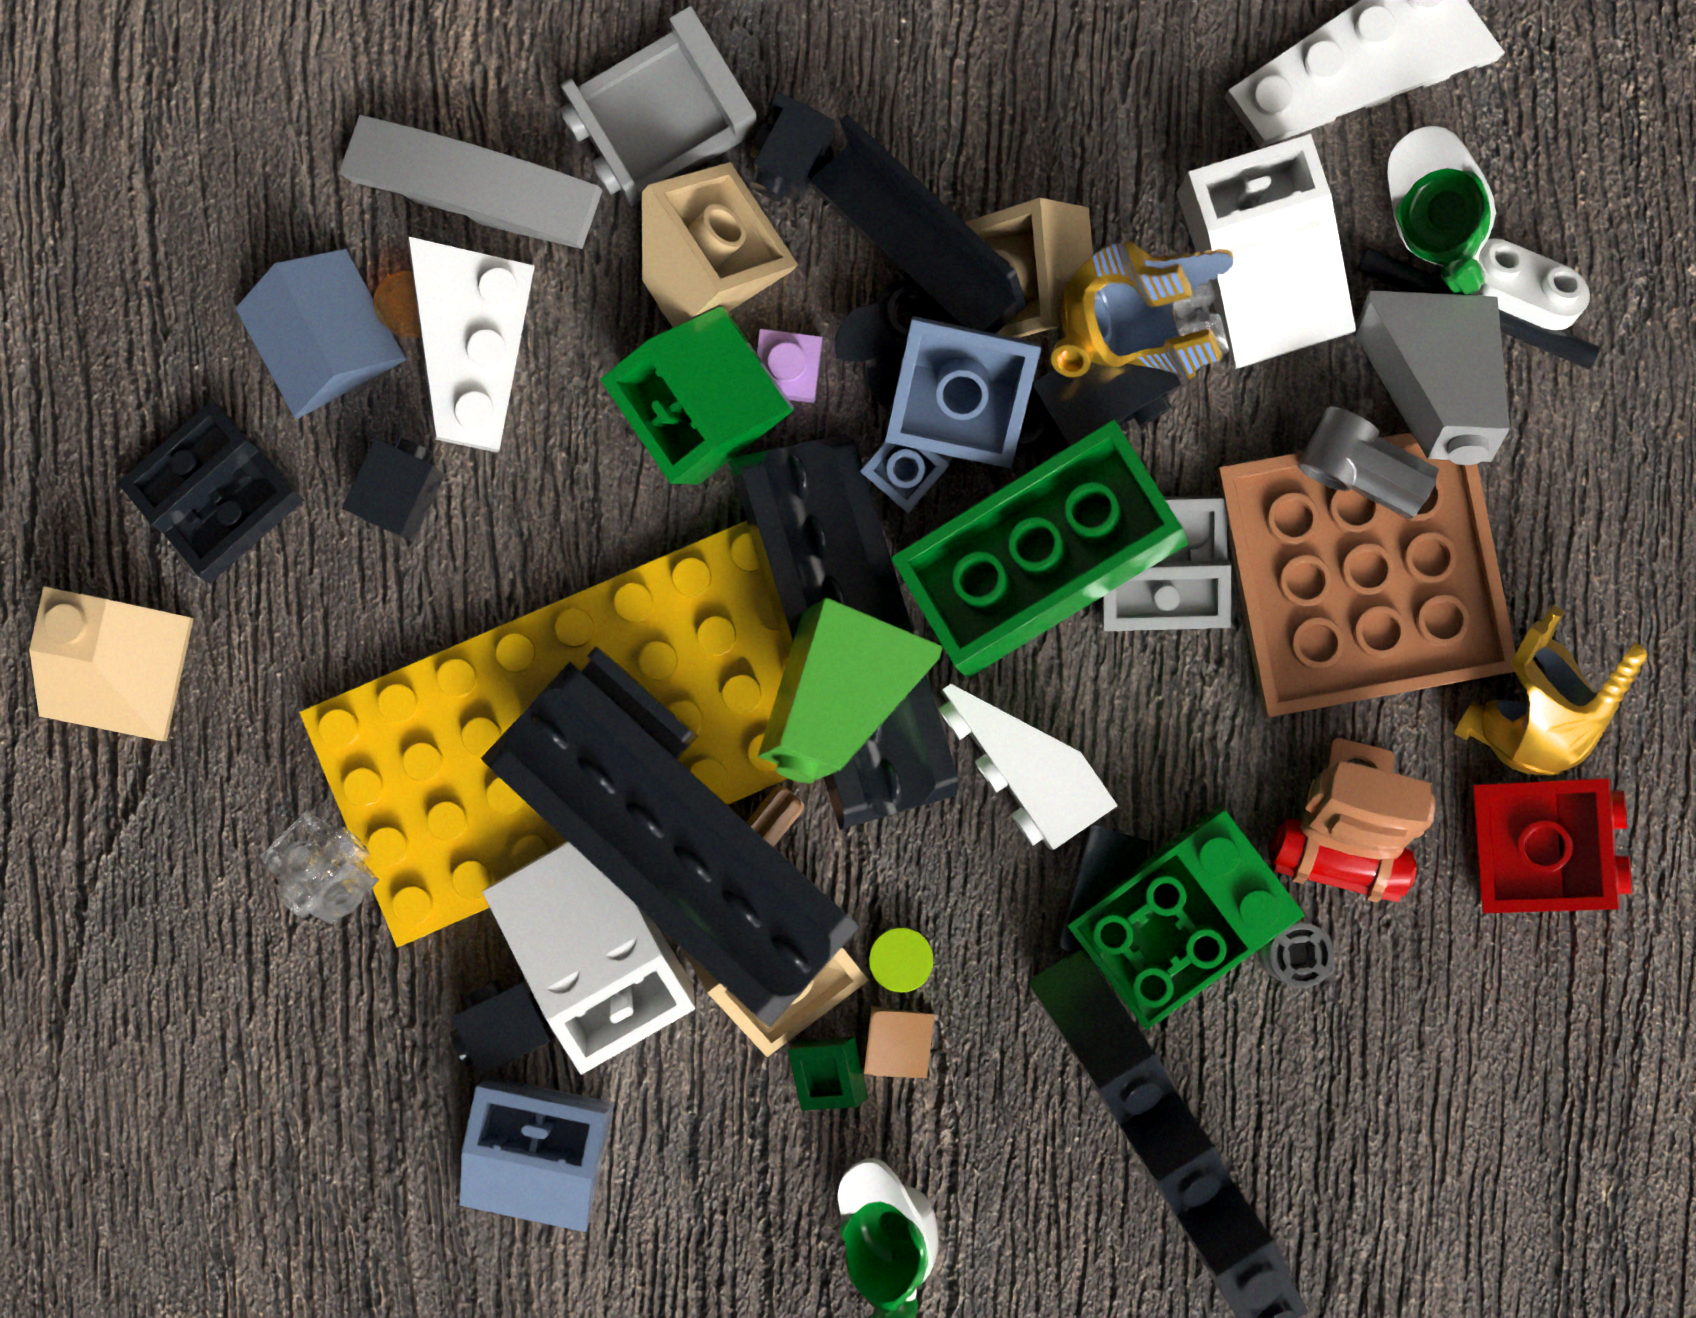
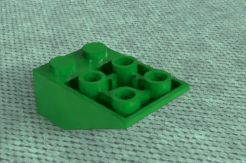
(1185, 917)

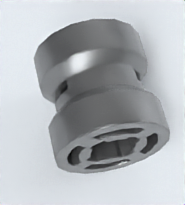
(1290, 949)

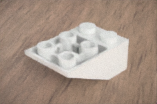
(1285, 247)
(589, 956)

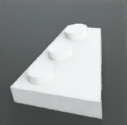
(471, 336)

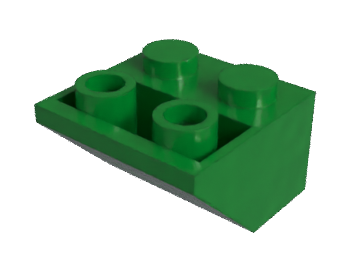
(697, 396)

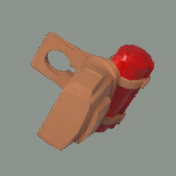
(1356, 826)

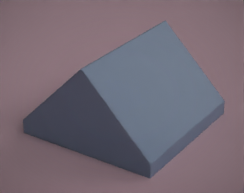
(317, 329)
(962, 392)

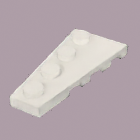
(1360, 63)

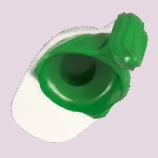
(1441, 204)
(886, 1237)

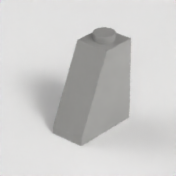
(1441, 369)

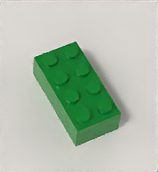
(1040, 549)

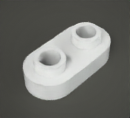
(1532, 285)

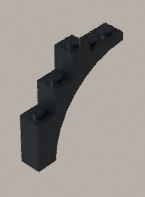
(1167, 1140)

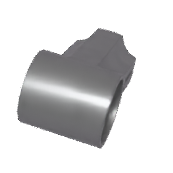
(1351, 456)

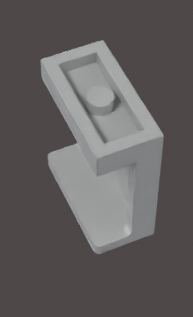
(660, 110)

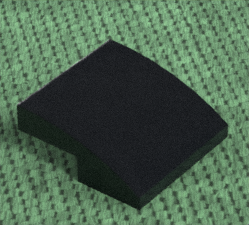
(210, 491)

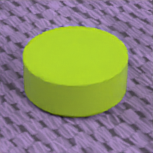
(901, 959)

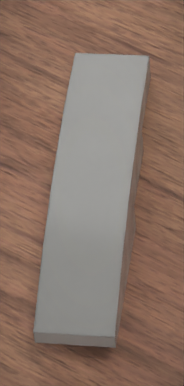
(471, 181)

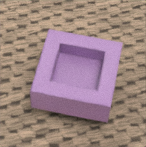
(792, 362)

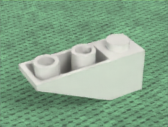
(1043, 775)

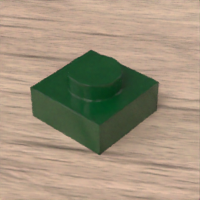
(827, 1073)

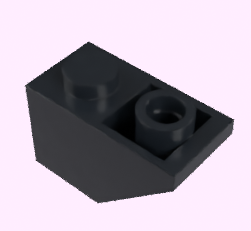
(1104, 393)

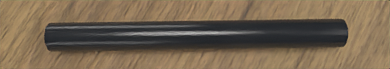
(1418, 281)

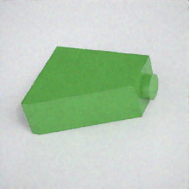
(839, 688)

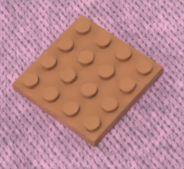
(1356, 597)

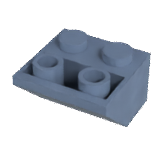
(533, 1153)

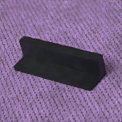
(919, 234)

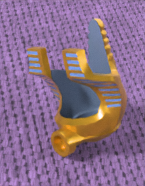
(1124, 312)
(1562, 712)

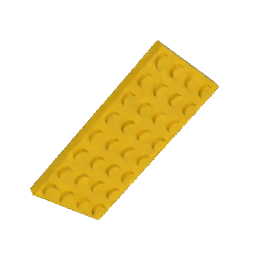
(413, 741)

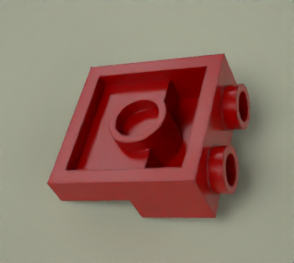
(1551, 846)

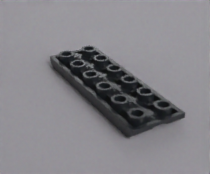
(823, 541)
(670, 844)

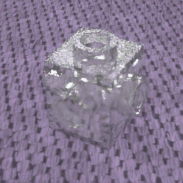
(319, 869)

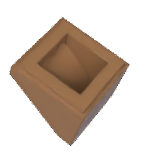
(898, 1043)

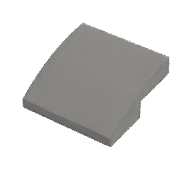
(1185, 588)

